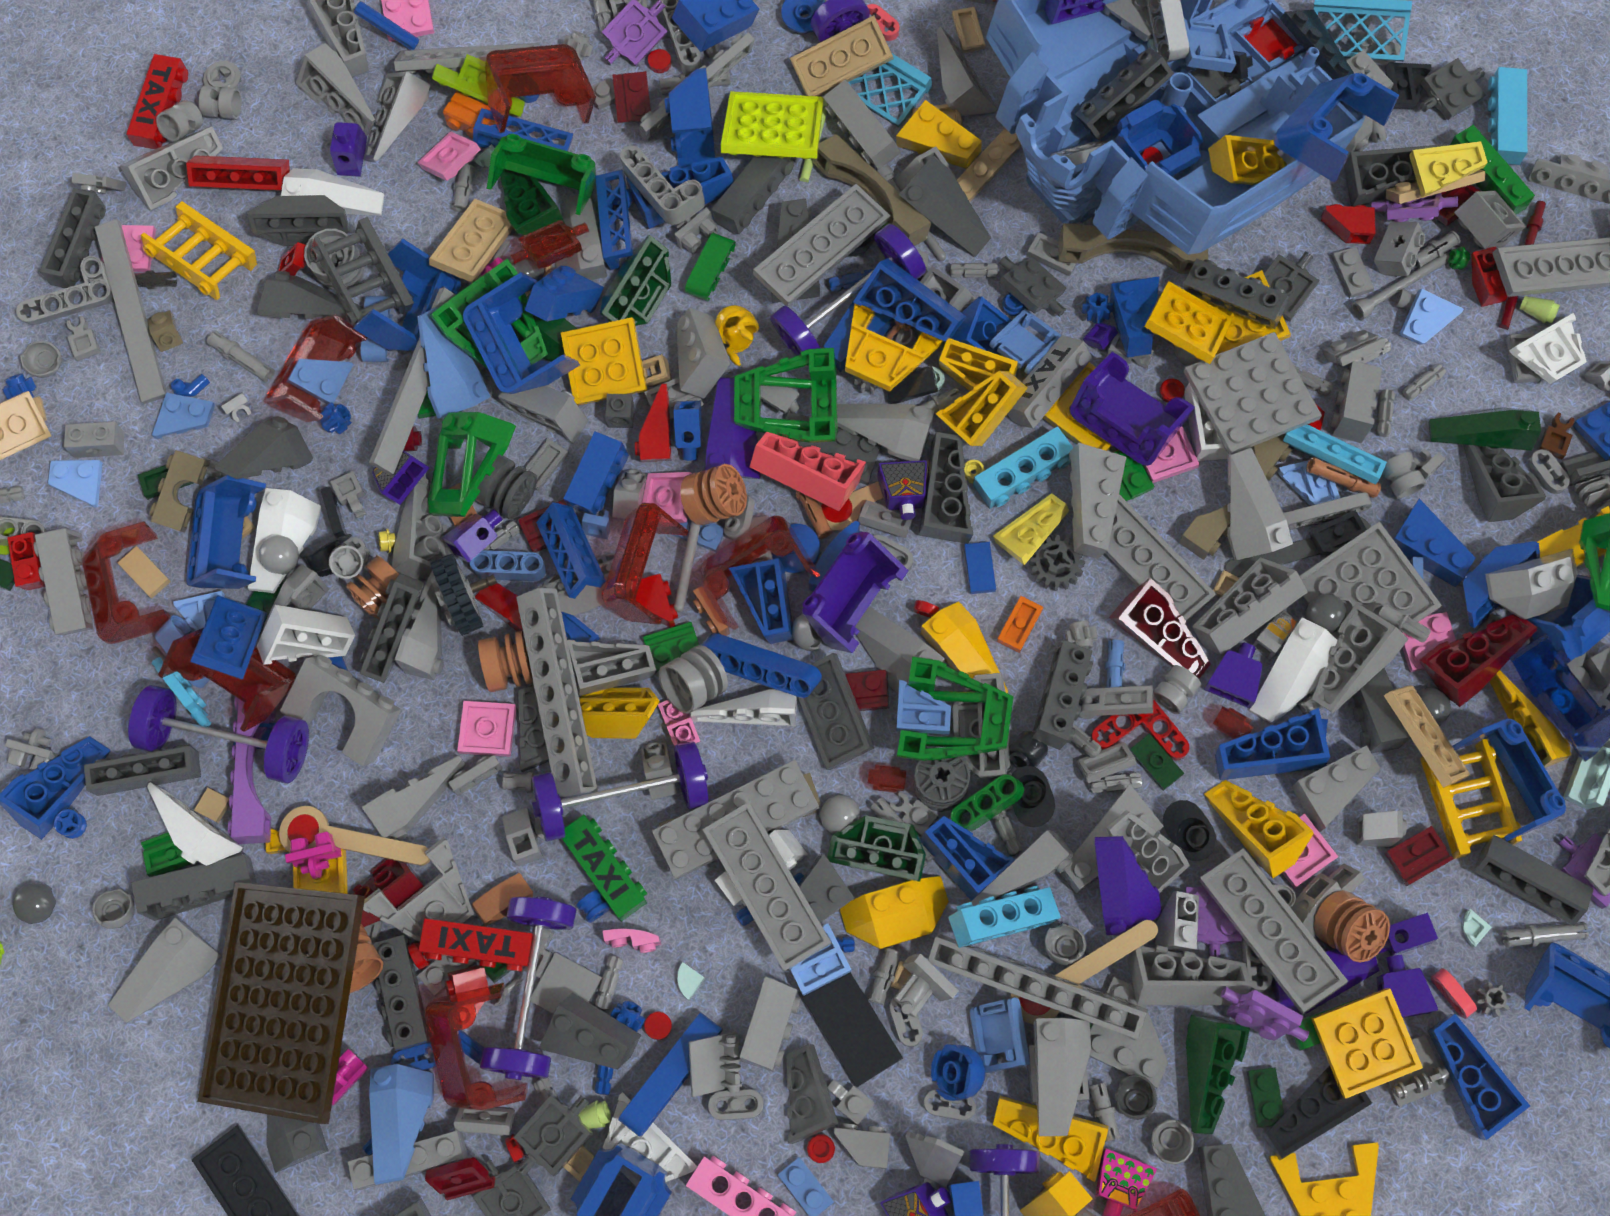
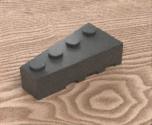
(1374, 171)
(792, 219)
(946, 504)

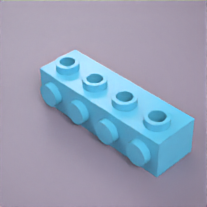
(1508, 113)

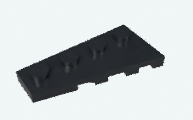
(1311, 32)
(1313, 1114)

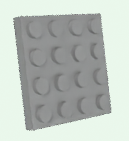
(1252, 393)
(1373, 574)

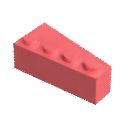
(807, 469)

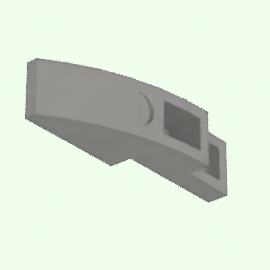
(1320, 888)

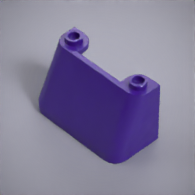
(1126, 413)
(849, 589)

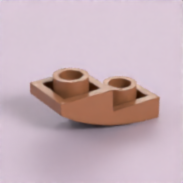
(494, 903)

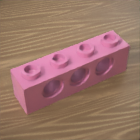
(702, 1184)

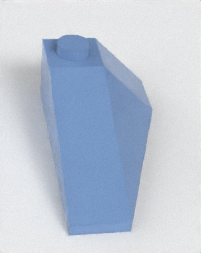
(452, 373)
(397, 1112)

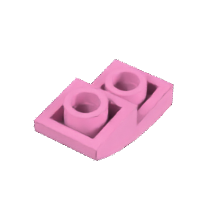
(678, 724)
(640, 939)

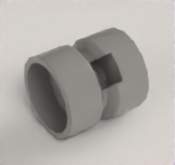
(220, 102)
(179, 120)
(1403, 475)
(345, 561)
(1178, 686)

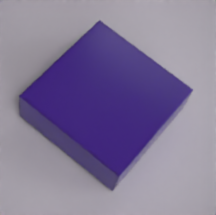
(1100, 335)

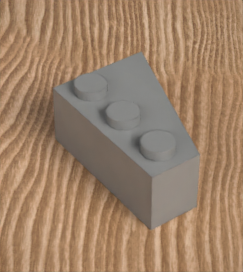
(700, 353)

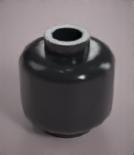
(1027, 751)

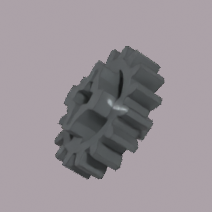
(1068, 567)

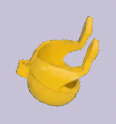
(736, 329)

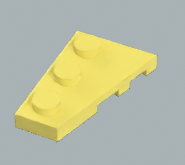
(1445, 165)
(1032, 528)

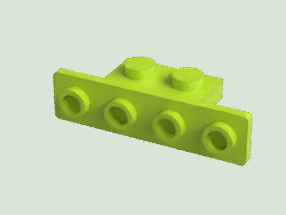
(471, 81)

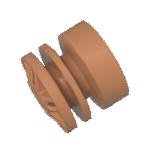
(713, 494)
(374, 589)
(505, 661)
(1352, 926)
(367, 962)

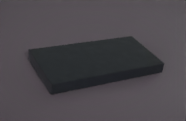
(852, 1029)
(241, 1178)

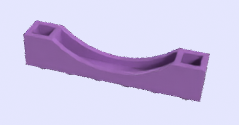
(249, 818)

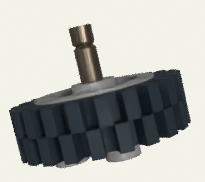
(457, 594)

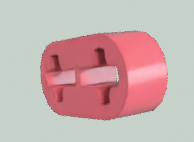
(885, 20)
(1454, 993)

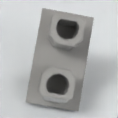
(691, 227)
(20, 751)

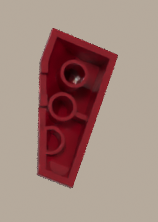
(395, 880)

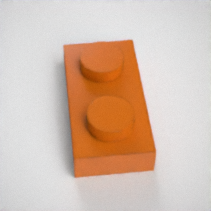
(1020, 624)

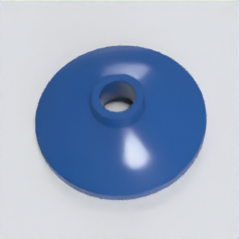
(793, 10)
(811, 545)

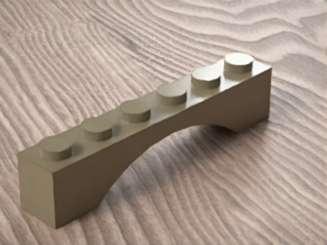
(841, 162)
(1085, 242)
(1207, 529)

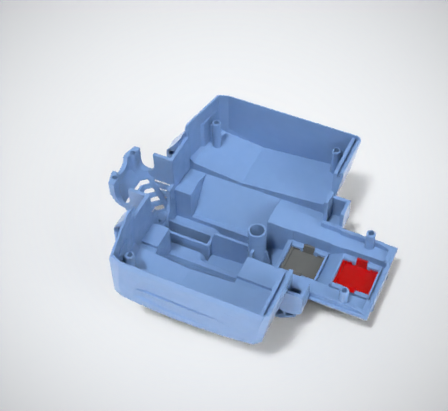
(1070, 61)

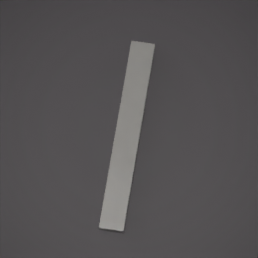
(131, 311)
(405, 406)

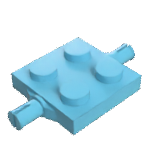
(185, 693)

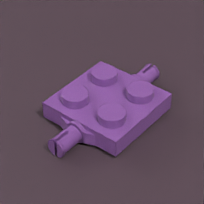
(634, 32)
(1422, 208)
(1579, 862)
(1213, 924)
(1264, 1015)

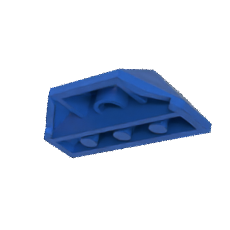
(1475, 583)

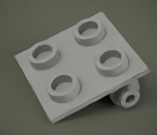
(715, 1064)
(1423, 1081)

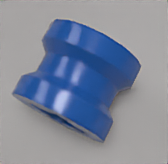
(64, 821)
(593, 906)

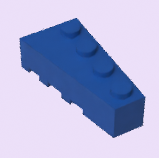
(711, 174)
(1478, 1080)

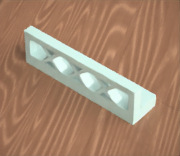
(1590, 781)

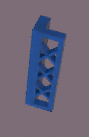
(486, 135)
(608, 217)
(574, 544)

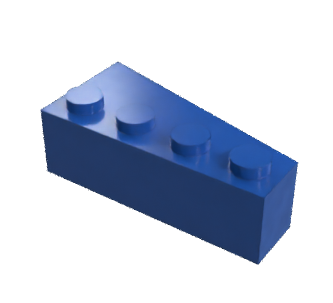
(908, 301)
(1276, 749)

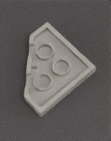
(1126, 1053)

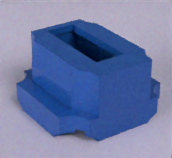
(1161, 124)
(1576, 626)
(646, 1199)

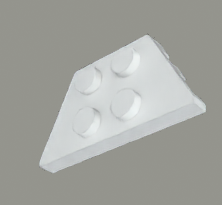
(1552, 351)
(653, 1145)

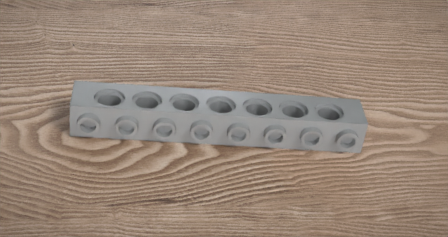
(556, 693)
(1038, 986)

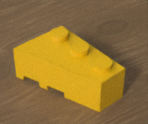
(933, 129)
(971, 364)
(983, 408)
(1567, 540)
(1060, 1197)

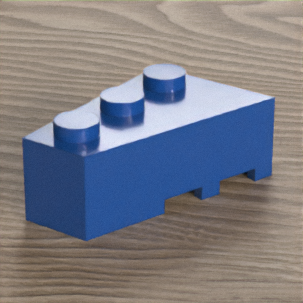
(713, 20)
(563, 293)
(1131, 309)
(596, 473)
(1427, 537)
(767, 596)
(964, 857)

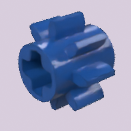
(1097, 308)
(18, 384)
(335, 418)
(629, 1015)

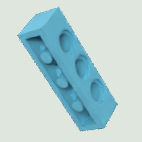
(1051, 443)
(970, 930)

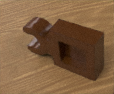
(1556, 438)

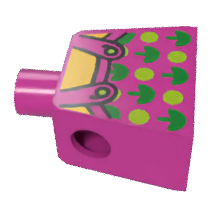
(1122, 1182)

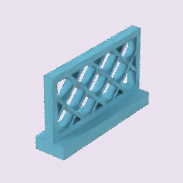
(1369, 8)
(903, 72)

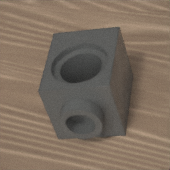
(620, 411)

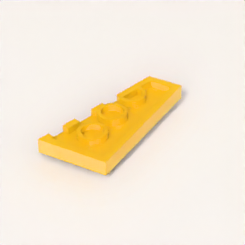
(1078, 1150)

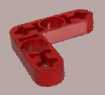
(1147, 721)

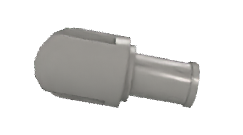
(1594, 490)

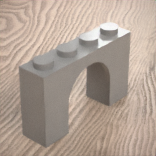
(373, 712)

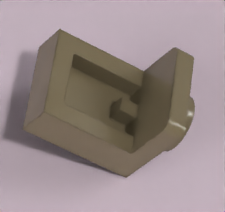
(164, 330)

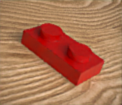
(293, 259)

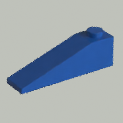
(51, 788)

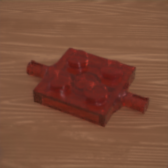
(550, 244)

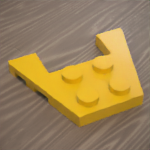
(882, 359)
(332, 879)
(1333, 1196)

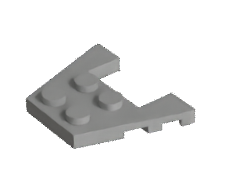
(438, 900)

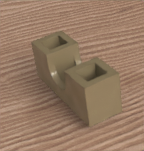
(168, 509)

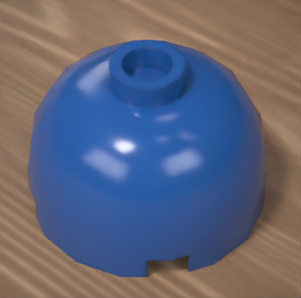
(958, 1072)

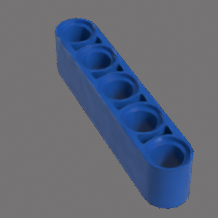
(764, 666)
(666, 1078)

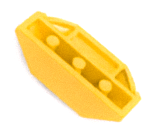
(617, 712)
(896, 912)

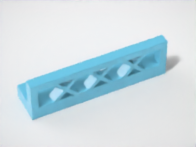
(1336, 452)

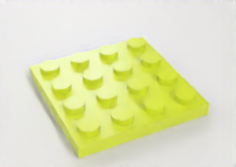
(772, 125)

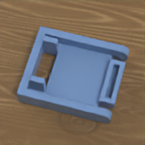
(1207, 48)
(1020, 344)
(998, 1030)

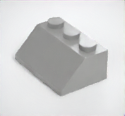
(770, 1025)

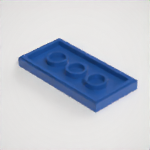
(229, 637)

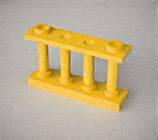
(204, 231)
(1452, 817)

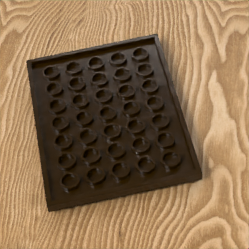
(281, 1001)

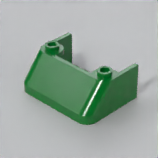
(544, 163)

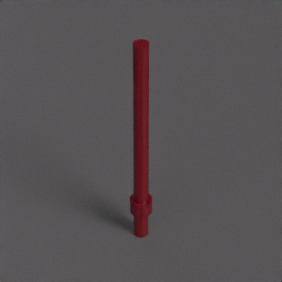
(1534, 225)

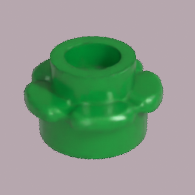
(1459, 258)

